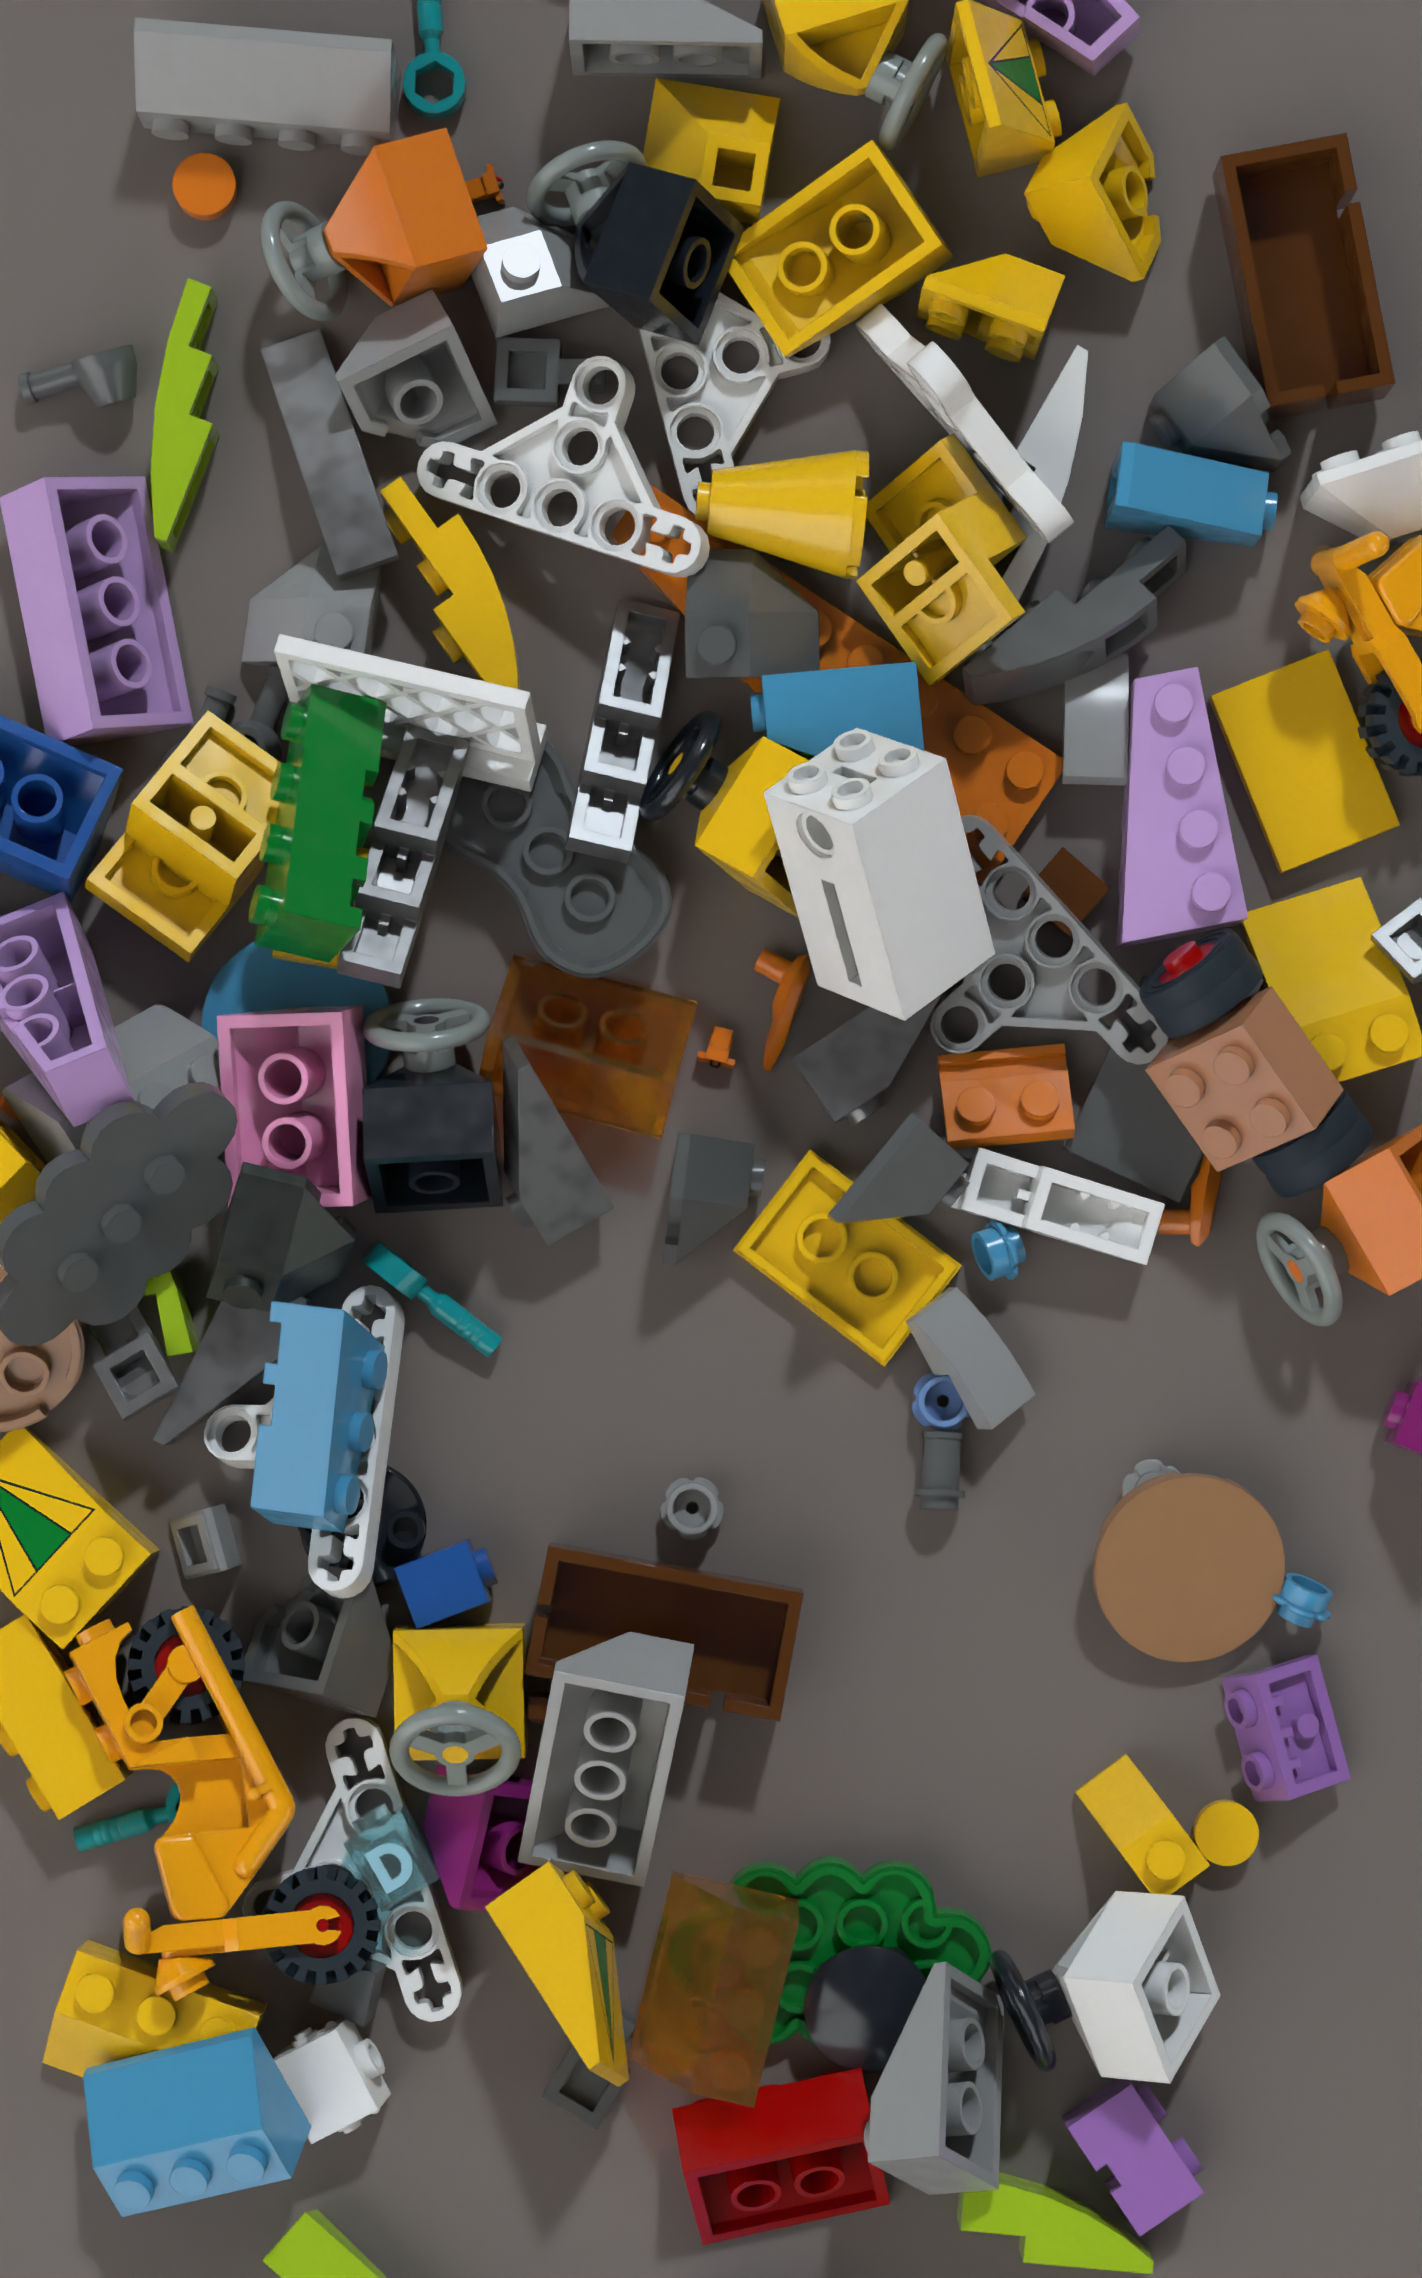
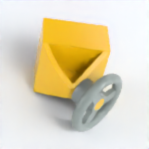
(851, 52)
(457, 1702)

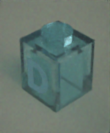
(391, 1855)

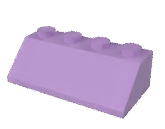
(95, 608)

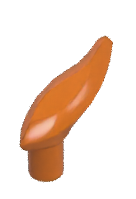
(787, 1000)
(1200, 1217)

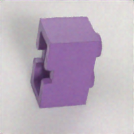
(1149, 2171)

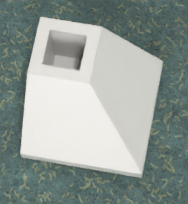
(1372, 491)

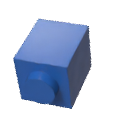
(446, 1582)

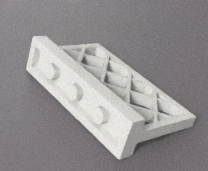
(494, 717)

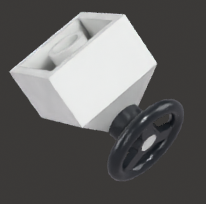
(1128, 1983)

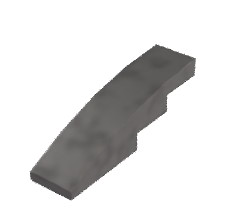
(329, 454)
(622, 730)
(404, 854)

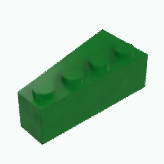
(319, 824)

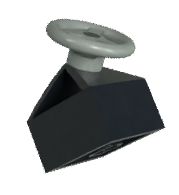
(642, 242)
(432, 1122)

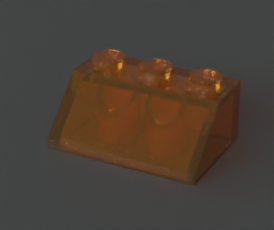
(594, 1043)
(714, 1987)

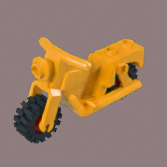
(1377, 617)
(229, 1811)

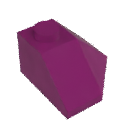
(478, 1841)

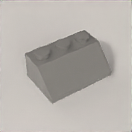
(159, 1056)

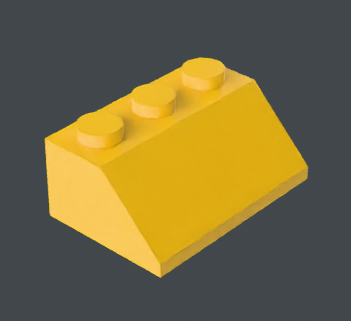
(114, 2013)

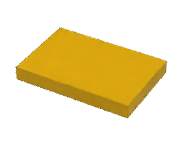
(1303, 761)
(852, 1274)

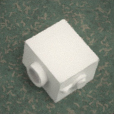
(334, 2077)

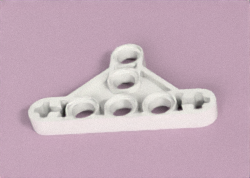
(719, 395)
(953, 404)
(601, 487)
(373, 1463)
(327, 1849)

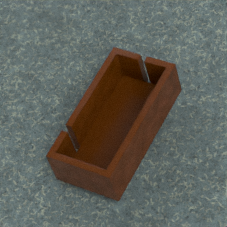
(1303, 275)
(738, 1624)

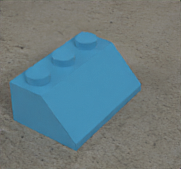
(192, 2122)

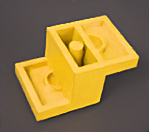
(940, 573)
(191, 838)

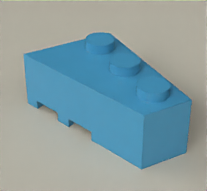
(318, 1419)

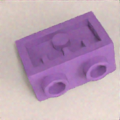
(1285, 1730)

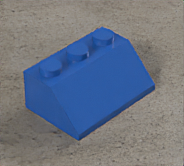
(51, 808)

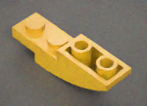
(474, 616)

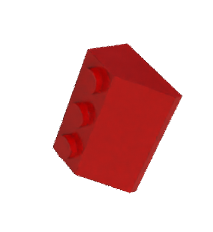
(783, 2160)

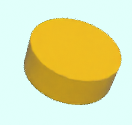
(1225, 1832)

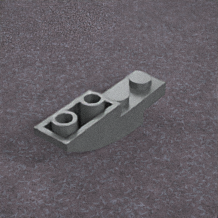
(1067, 640)

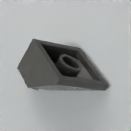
(905, 1178)

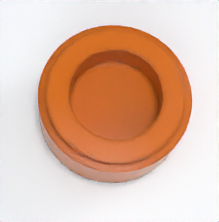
(205, 186)

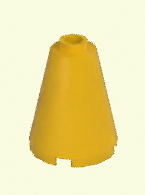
(792, 509)

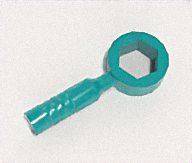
(431, 29)
(441, 1306)
(126, 1824)

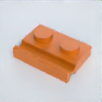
(1006, 1096)

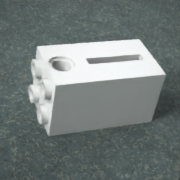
(880, 872)

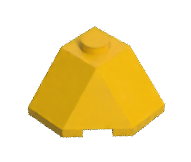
(1096, 197)

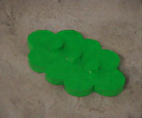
(848, 1908)

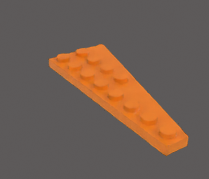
(990, 762)

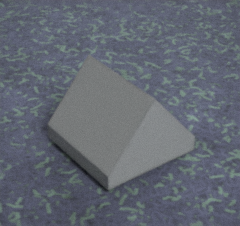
(205, 1541)

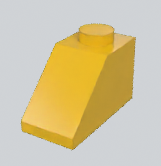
(1142, 1827)

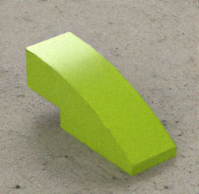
(1052, 2227)

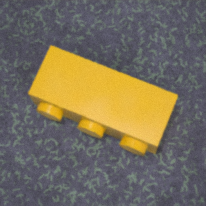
(49, 1725)

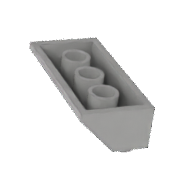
(265, 85)
(606, 1757)

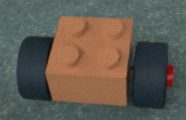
(1247, 1070)

